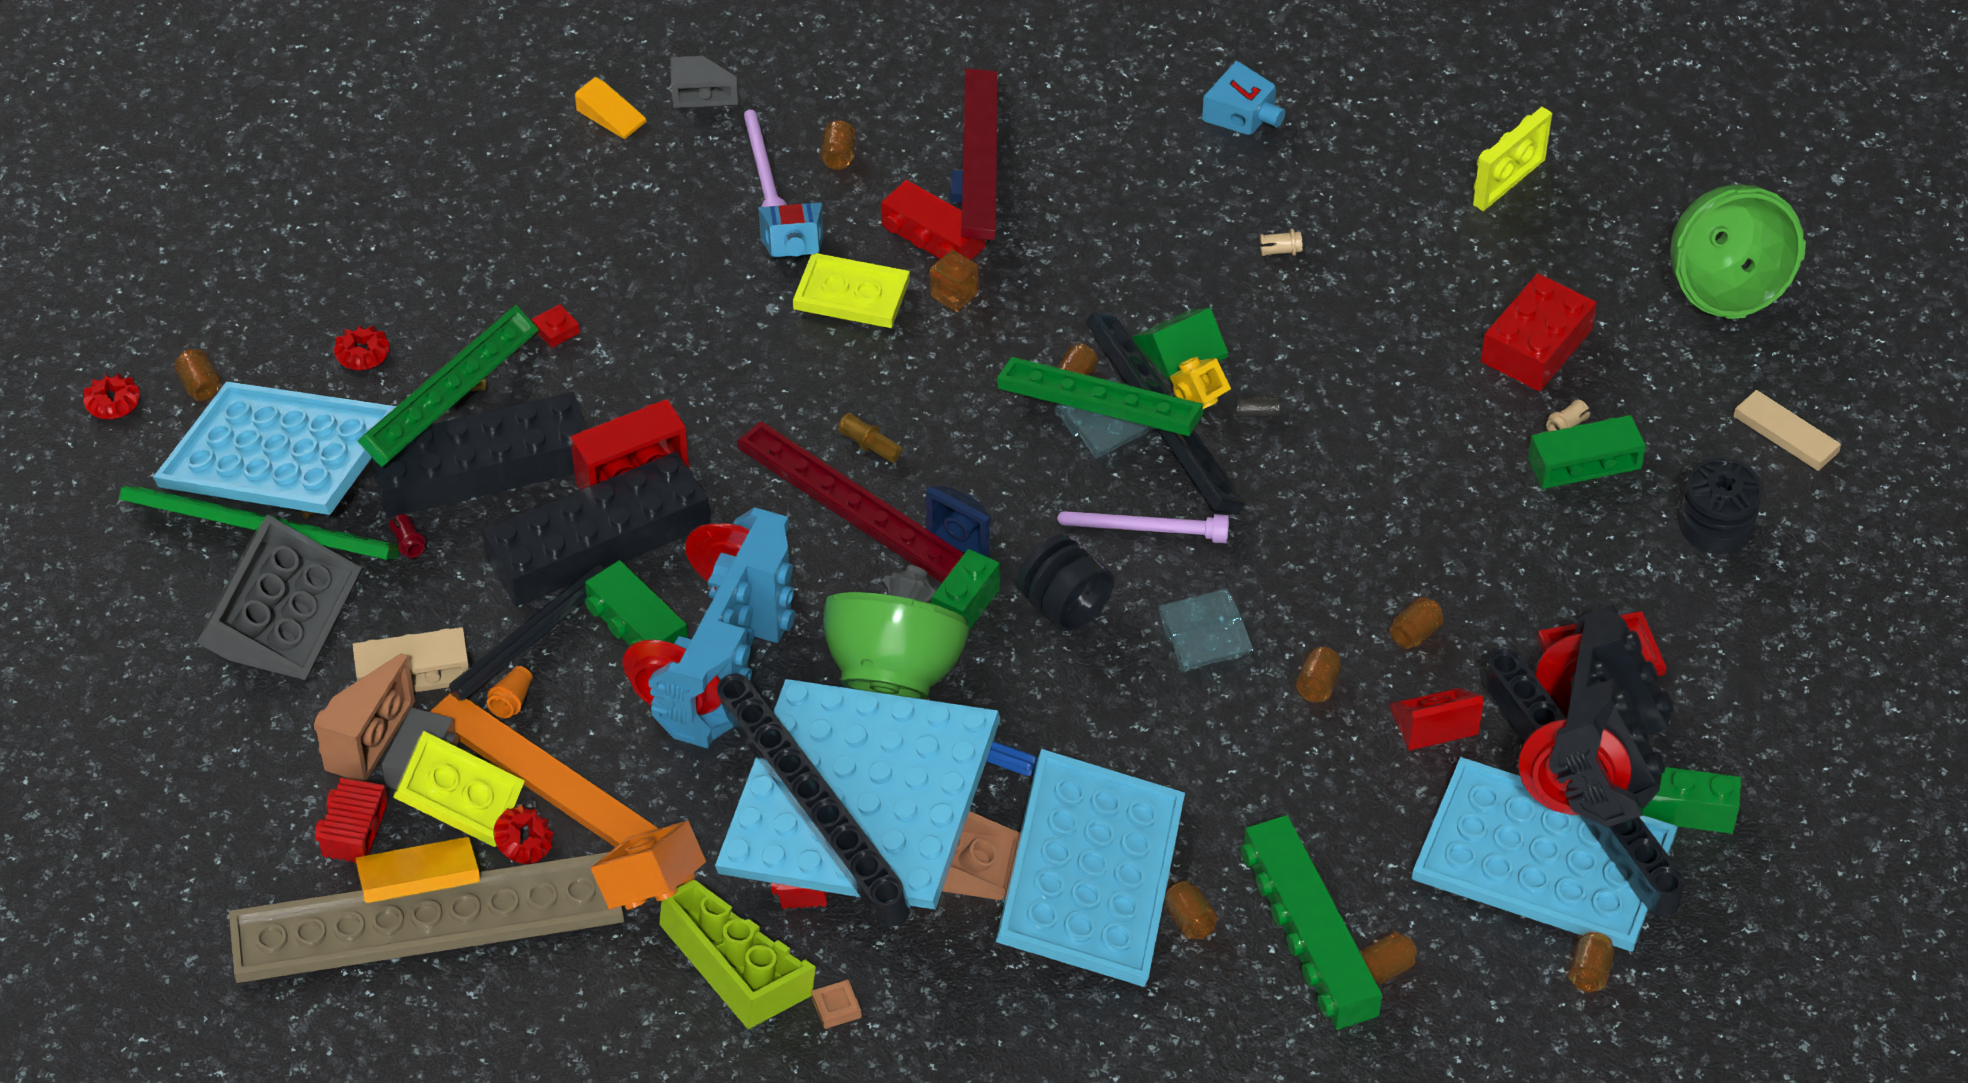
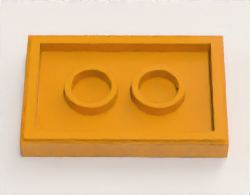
(417, 869)

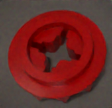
(357, 357)
(125, 398)
(507, 835)

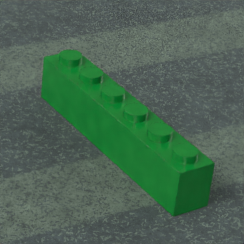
(1311, 923)

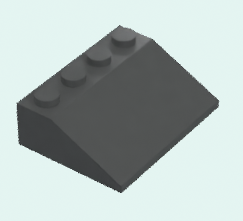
(279, 602)

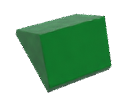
(1180, 339)

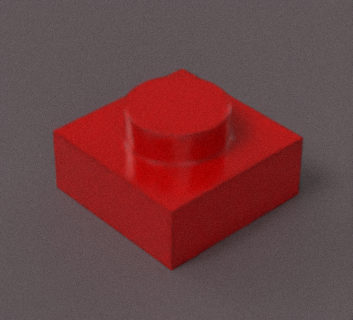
(556, 325)

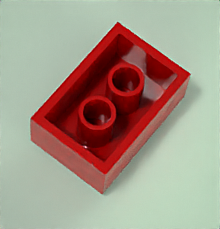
(1538, 332)
(627, 443)

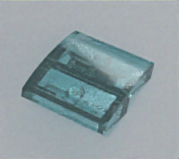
(1100, 431)
(1205, 629)

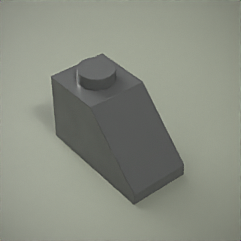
(701, 83)

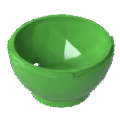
(1754, 227)
(892, 642)

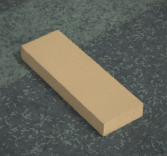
(1787, 430)

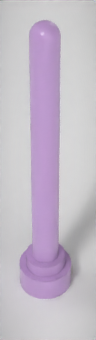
(761, 160)
(1212, 528)

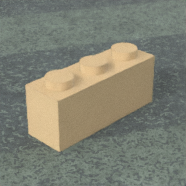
(432, 656)

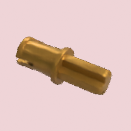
(869, 437)

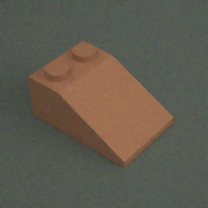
(365, 719)
(982, 859)

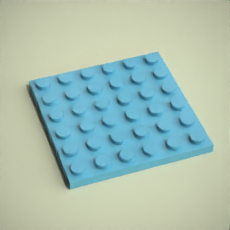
(895, 766)

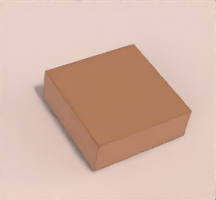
(836, 1004)

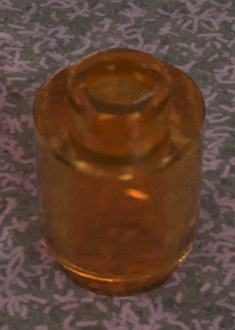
(838, 144)
(197, 374)
(1416, 623)
(1318, 674)
(1190, 910)
(1390, 957)
(1592, 962)

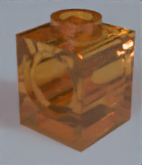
(954, 280)

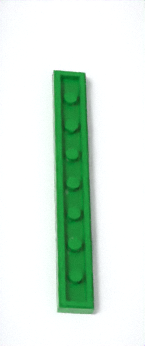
(447, 386)
(252, 521)

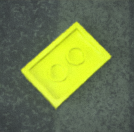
(1512, 158)
(851, 290)
(457, 787)

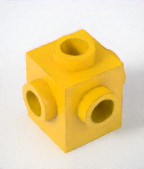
(1200, 381)

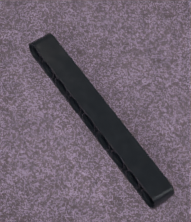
(799, 784)
(1627, 843)

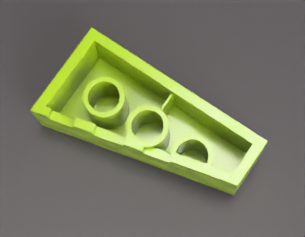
(734, 957)

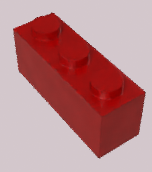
(927, 222)

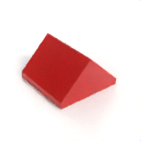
(1438, 717)

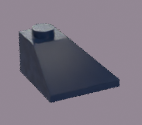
(958, 519)

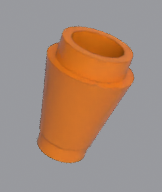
(509, 693)

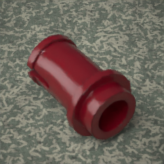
(409, 540)

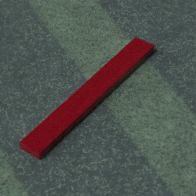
(979, 154)
(850, 501)

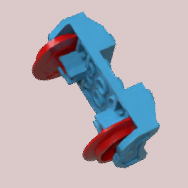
(751, 599)

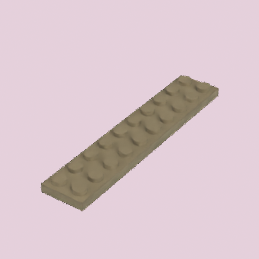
(348, 931)

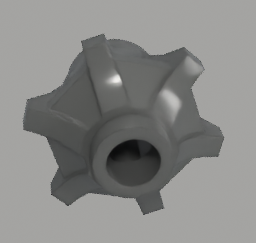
(910, 584)

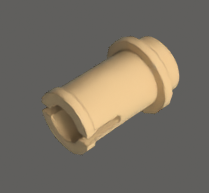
(1283, 243)
(1568, 417)

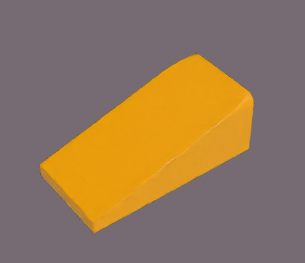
(608, 108)

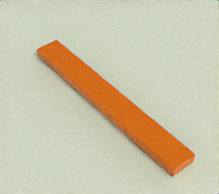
(542, 772)

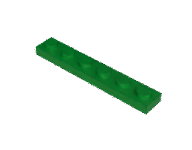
(1100, 396)

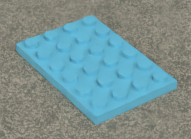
(273, 448)
(1528, 859)
(1091, 868)

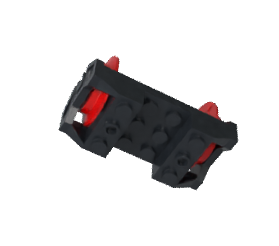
(1601, 754)

